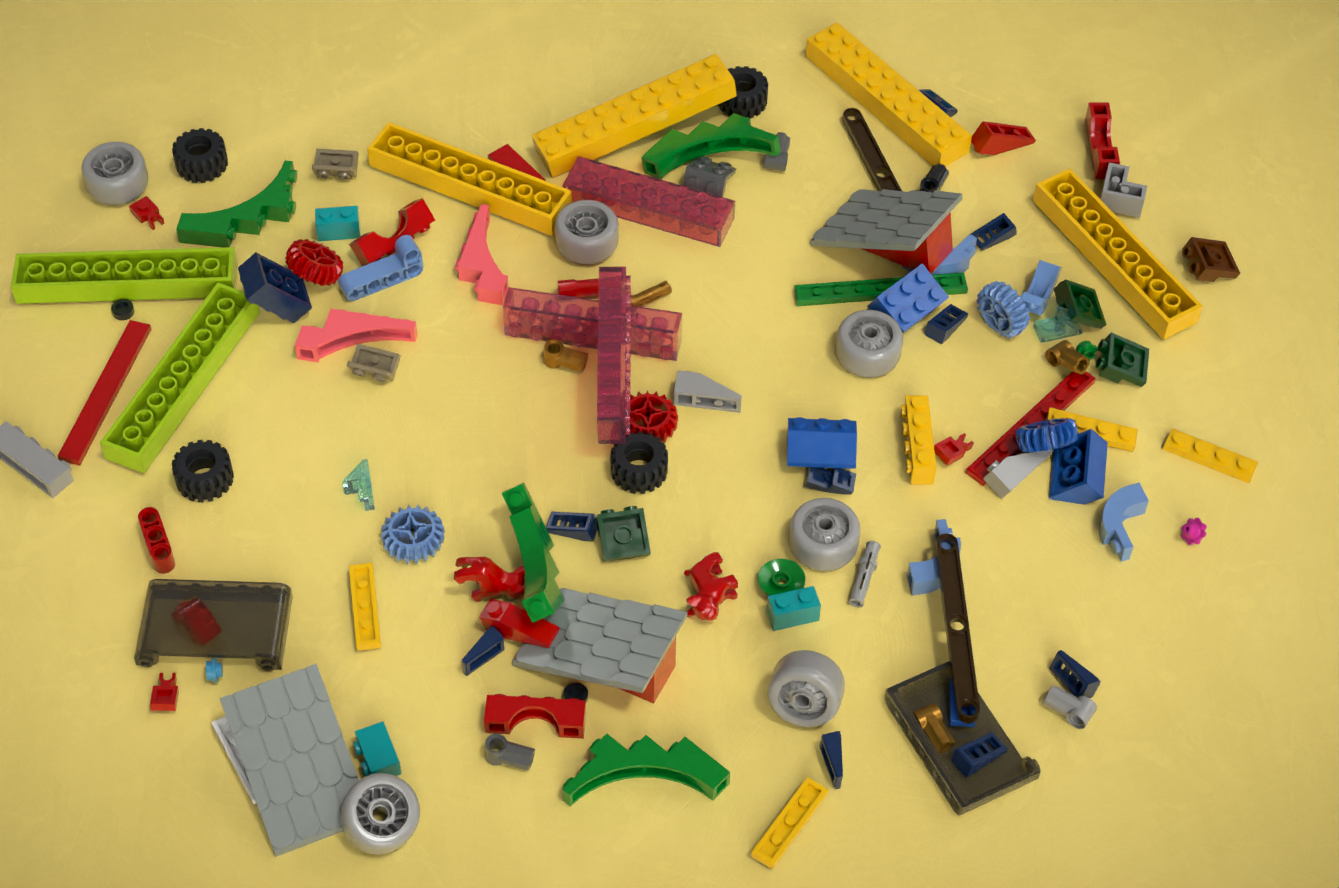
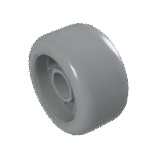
(114, 173)
(586, 232)
(869, 343)
(824, 534)
(806, 688)
(388, 795)

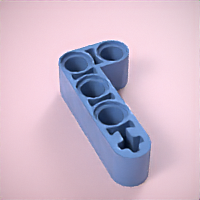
(385, 272)

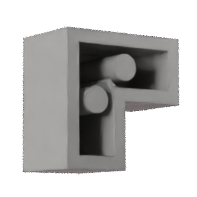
(1121, 195)

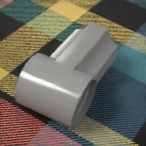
(1076, 709)

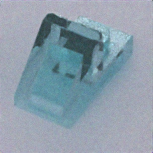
(1057, 327)
(360, 482)

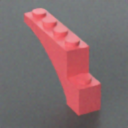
(477, 263)
(349, 328)

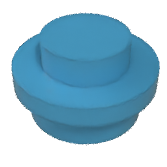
(214, 670)

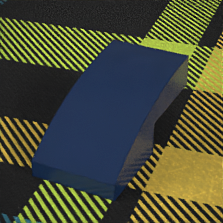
(835, 481)

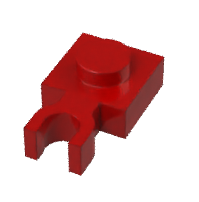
(146, 210)
(952, 450)
(166, 695)

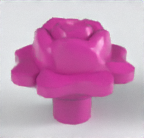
(1194, 531)

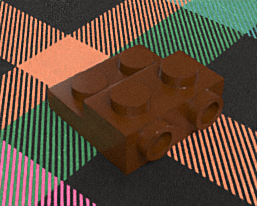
(1209, 259)

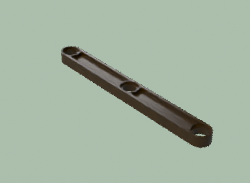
(869, 150)
(958, 641)

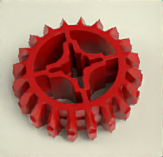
(314, 262)
(661, 414)

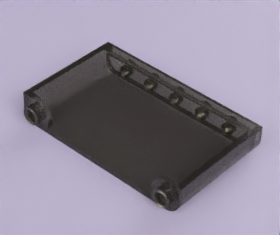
(249, 613)
(961, 792)

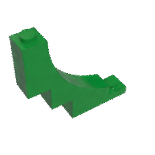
(541, 592)

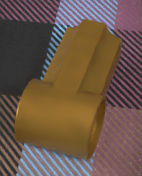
(557, 355)
(1065, 355)
(932, 723)

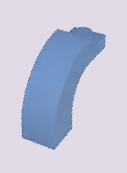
(958, 259)
(1041, 287)
(1123, 504)
(924, 575)

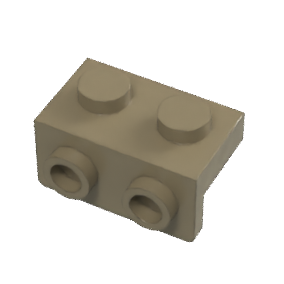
(335, 163)
(374, 362)

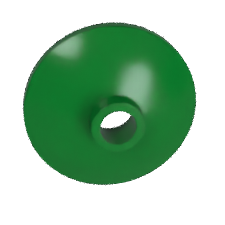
(780, 571)

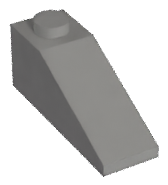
(702, 392)
(1012, 470)

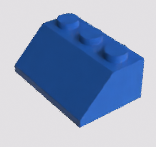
(821, 443)
(1079, 470)

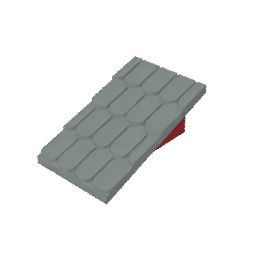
(894, 225)
(609, 643)
(292, 756)

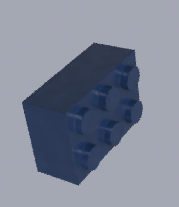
(274, 288)

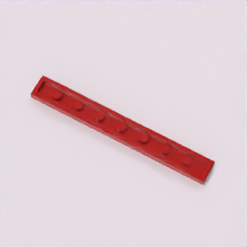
(104, 393)
(1059, 398)

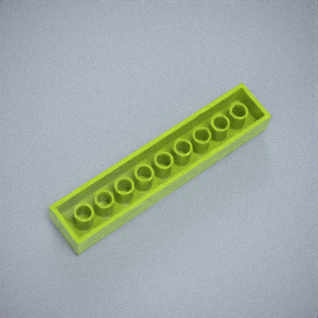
(122, 274)
(179, 379)

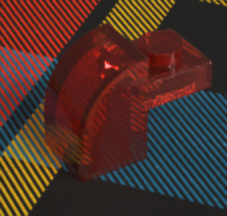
(197, 620)

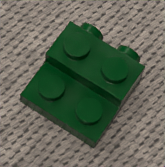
(1080, 302)
(1122, 360)
(623, 533)

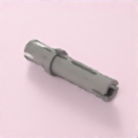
(871, 552)

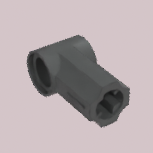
(780, 161)
(510, 753)

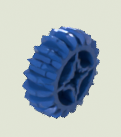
(1047, 435)

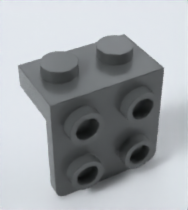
(708, 175)

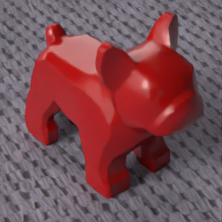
(490, 578)
(709, 588)

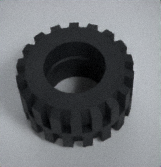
(750, 91)
(200, 155)
(639, 477)
(207, 484)

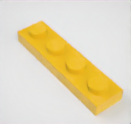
(1114, 434)
(1210, 455)
(365, 606)
(789, 823)

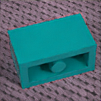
(337, 223)
(793, 608)
(377, 750)

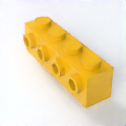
(919, 439)

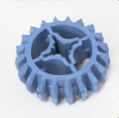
(1003, 309)
(427, 534)

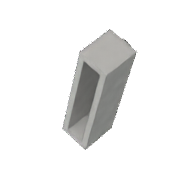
(33, 461)

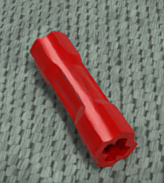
(579, 288)

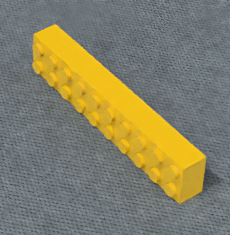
(888, 95)
(635, 114)
(468, 177)
(1117, 254)

